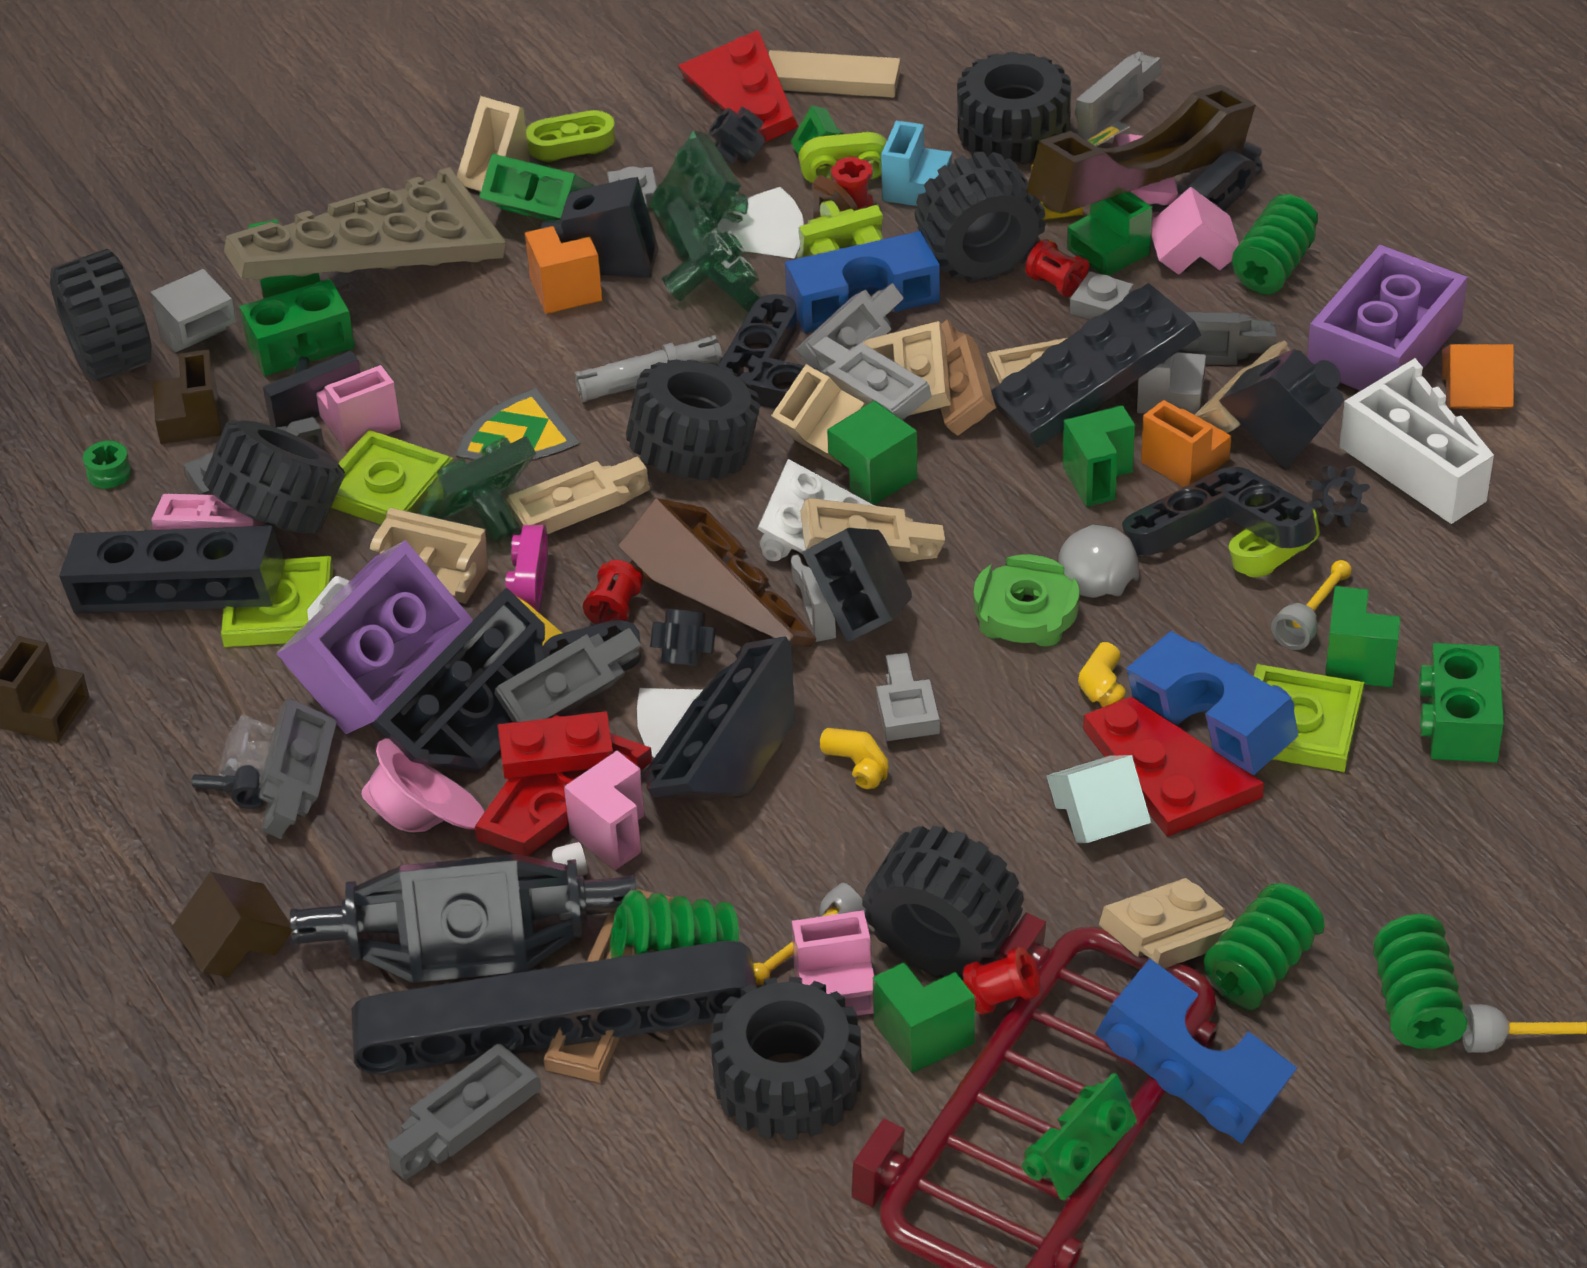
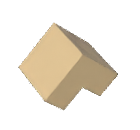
(812, 408)

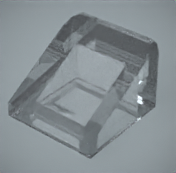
(246, 745)

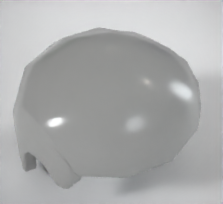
(1099, 560)

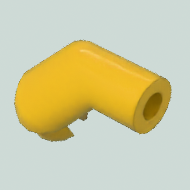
(1097, 676)
(869, 760)

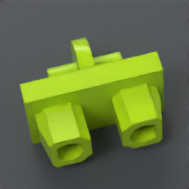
(839, 229)

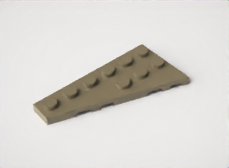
(376, 229)

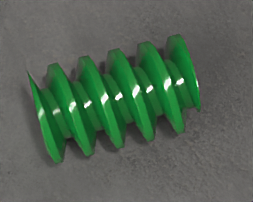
(1275, 244)
(669, 925)
(1263, 944)
(1419, 982)

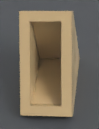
(496, 130)

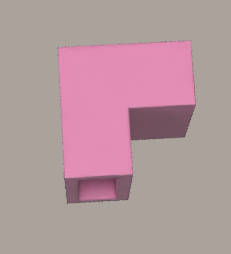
(1193, 229)
(359, 405)
(606, 809)
(838, 955)

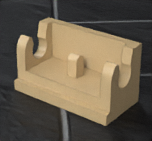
(449, 549)

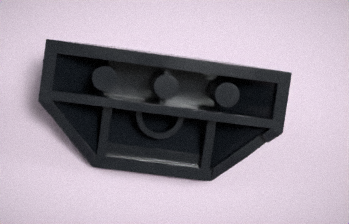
(452, 706)
(729, 728)

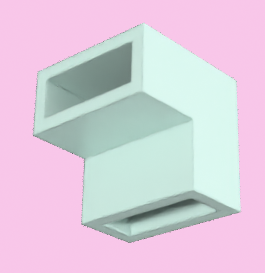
(1100, 797)

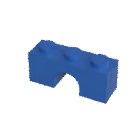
(829, 279)
(1244, 715)
(1225, 1086)

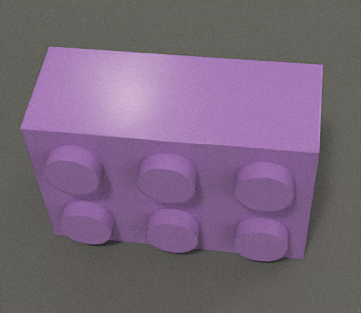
(1387, 316)
(375, 637)

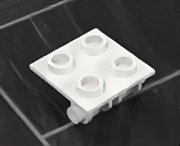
(782, 516)

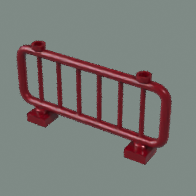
(882, 1158)

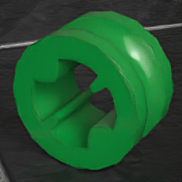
(96, 461)

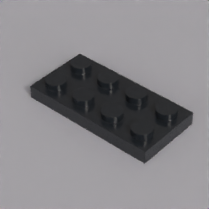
(1094, 363)

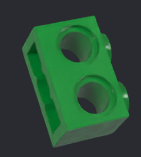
(528, 187)
(297, 324)
(1464, 702)

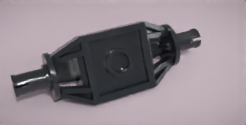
(462, 915)

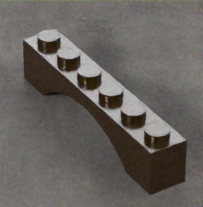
(1076, 173)

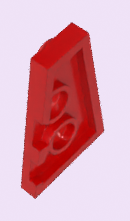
(745, 77)
(1177, 773)
(534, 807)

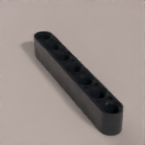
(529, 1007)

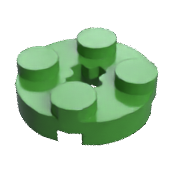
(1036, 621)

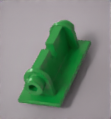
(1086, 1136)

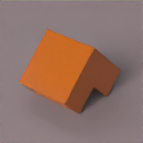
(562, 273)
(1478, 376)
(1182, 444)

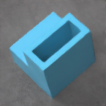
(908, 164)

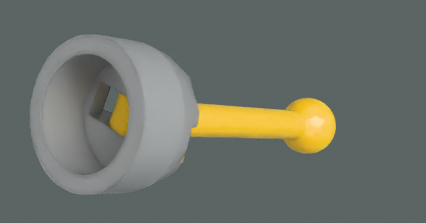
(1302, 626)
(837, 901)
(1489, 1028)

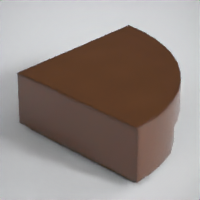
(825, 190)

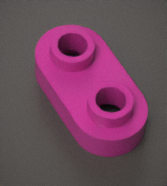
(530, 557)

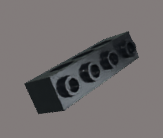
(172, 569)

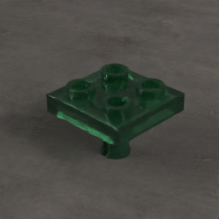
(702, 179)
(711, 256)
(480, 485)

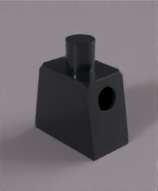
(616, 223)
(1285, 402)
(859, 580)

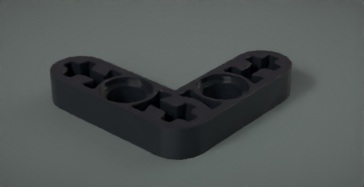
(764, 364)
(1218, 496)

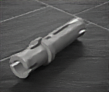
(624, 374)

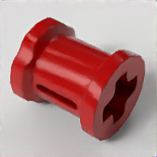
(853, 177)
(1056, 267)
(613, 593)
(1002, 980)

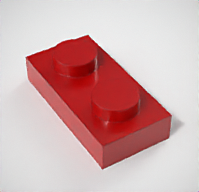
(554, 744)

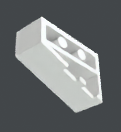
(1418, 443)

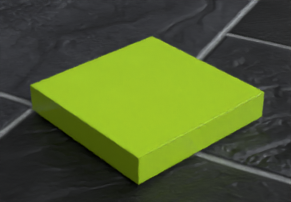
(386, 475)
(298, 588)
(1324, 716)

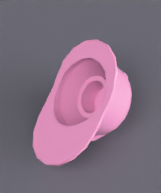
(417, 795)

